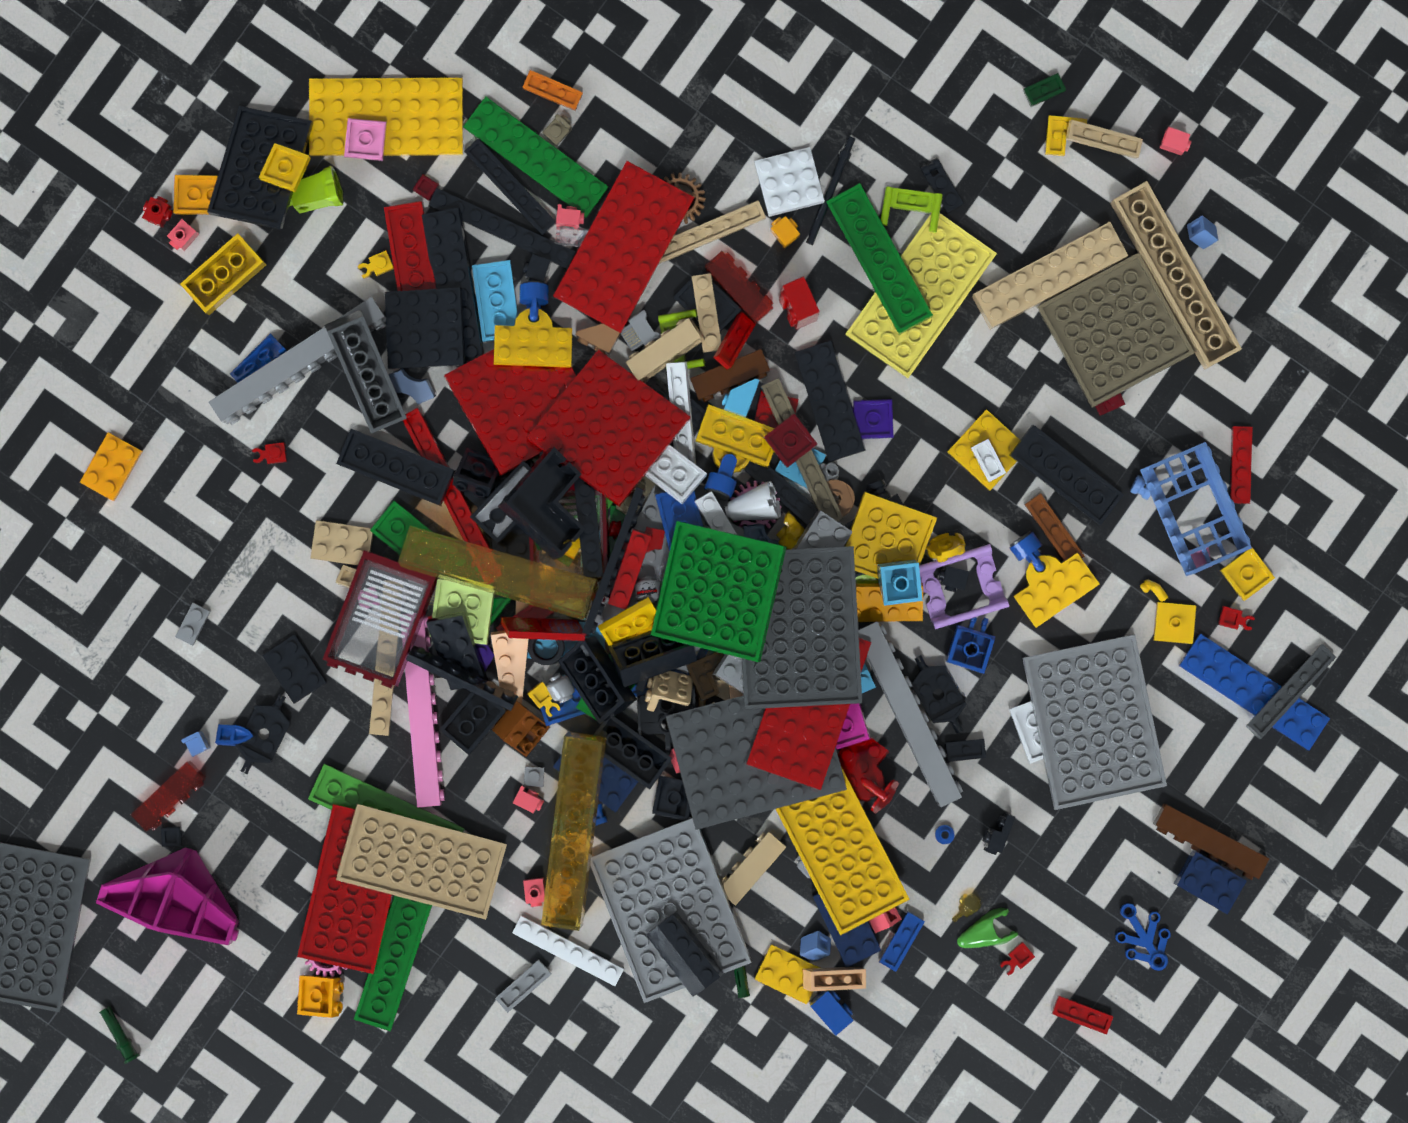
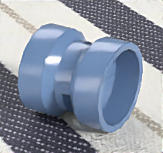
(1140, 487)

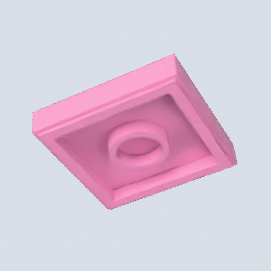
(365, 139)

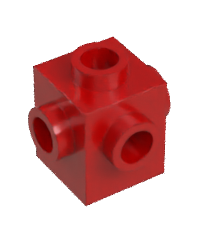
(157, 218)

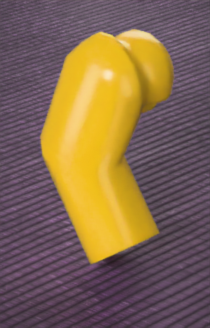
(1156, 588)

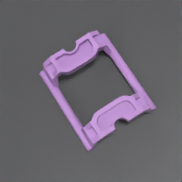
(990, 587)

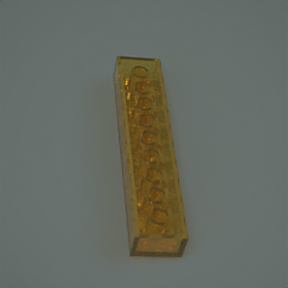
(498, 573)
(573, 831)

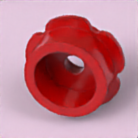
(614, 529)

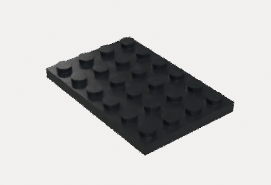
(238, 188)

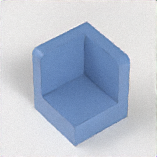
(1202, 232)
(196, 743)
(815, 946)

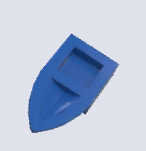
(232, 735)

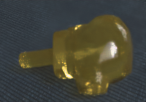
(968, 905)

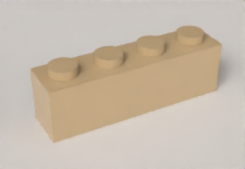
(665, 350)
(752, 867)

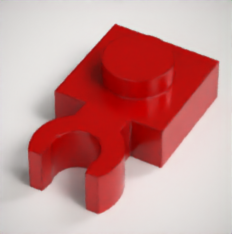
(273, 453)
(1232, 619)
(1019, 957)

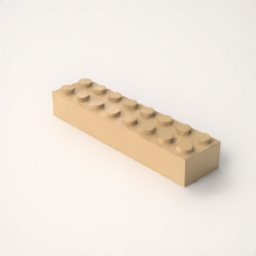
(1050, 275)

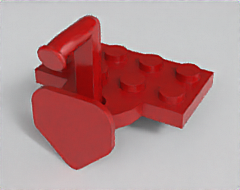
(861, 768)

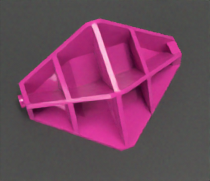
(173, 898)

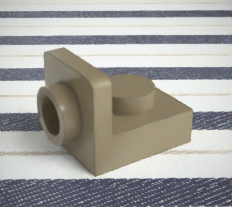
(558, 129)

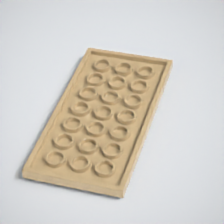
(421, 861)

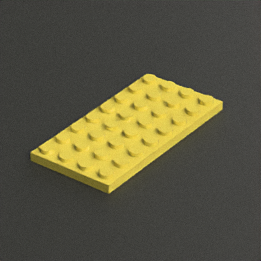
(945, 271)

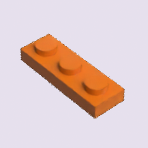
(552, 90)

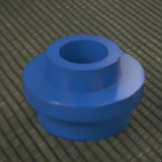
(942, 828)

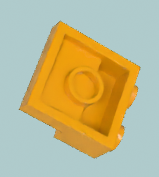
(320, 996)

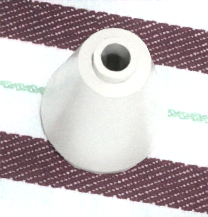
(755, 504)

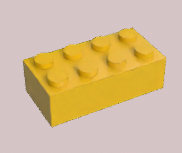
(223, 274)

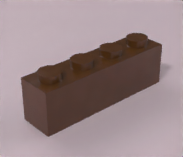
(722, 379)

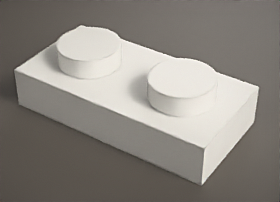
(988, 460)

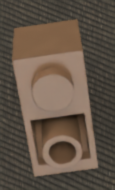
(600, 337)

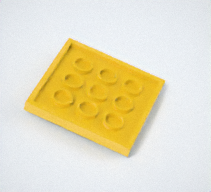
(887, 533)

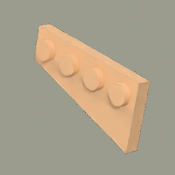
(510, 662)

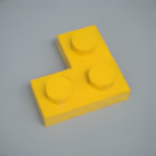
(1056, 134)

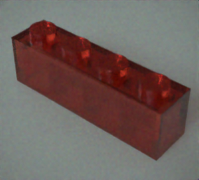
(738, 287)
(168, 796)

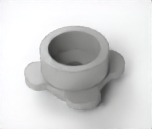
(833, 469)

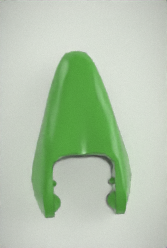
(983, 933)

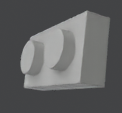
(192, 624)

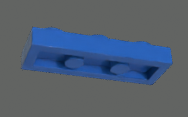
(901, 941)

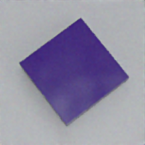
(874, 418)

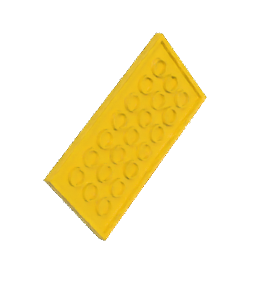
(420, 113)
(843, 857)

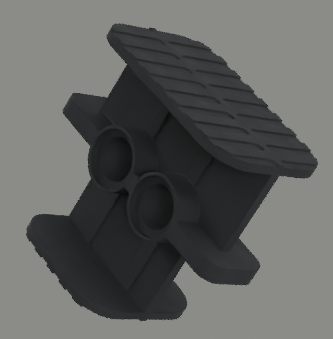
(650, 722)

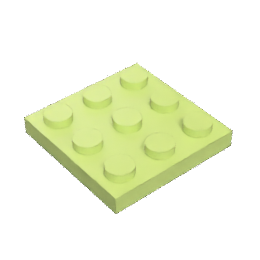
(475, 603)

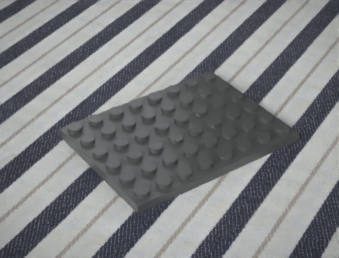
(811, 635)
(712, 758)
(38, 923)

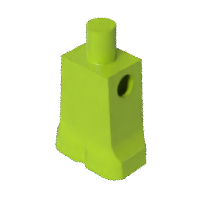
(318, 191)

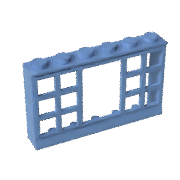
(1221, 496)

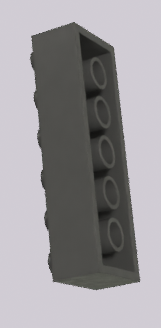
(365, 371)

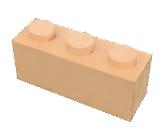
(834, 978)

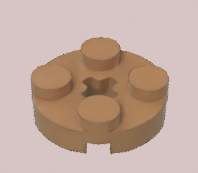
(846, 493)

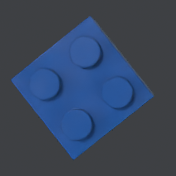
(831, 1011)

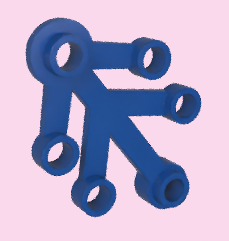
(1145, 939)

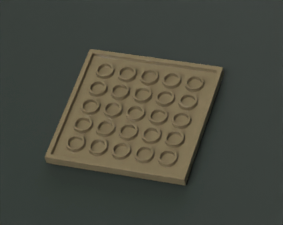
(1115, 330)

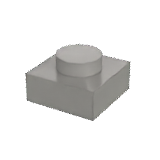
(534, 776)

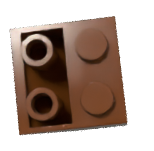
(520, 728)

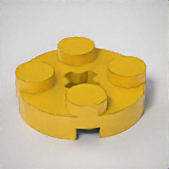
(946, 546)

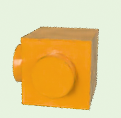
(785, 230)

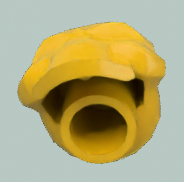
(790, 532)

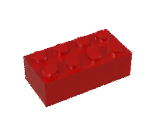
(799, 303)

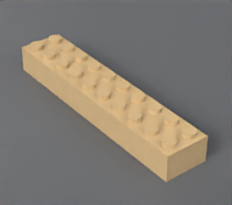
(1175, 275)

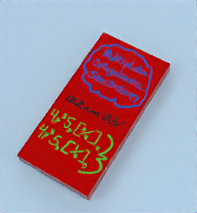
(542, 628)

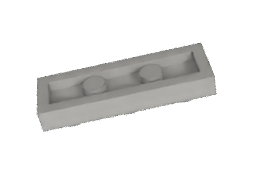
(523, 986)

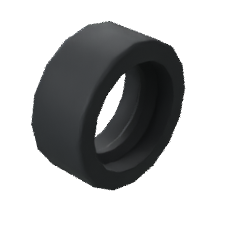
(531, 649)

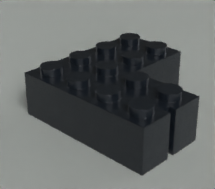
(536, 507)

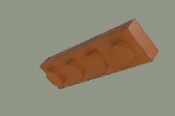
(1052, 527)

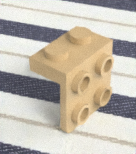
(669, 687)

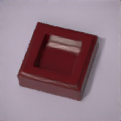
(425, 187)

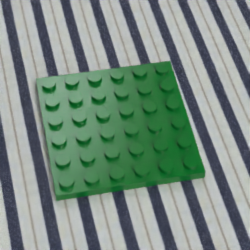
(718, 591)

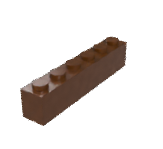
(1211, 841)

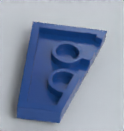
(264, 353)

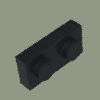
(965, 750)

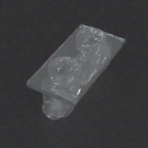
(567, 237)

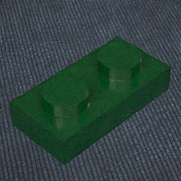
(1044, 90)

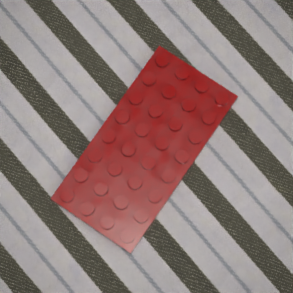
(623, 247)
(800, 739)
(342, 918)

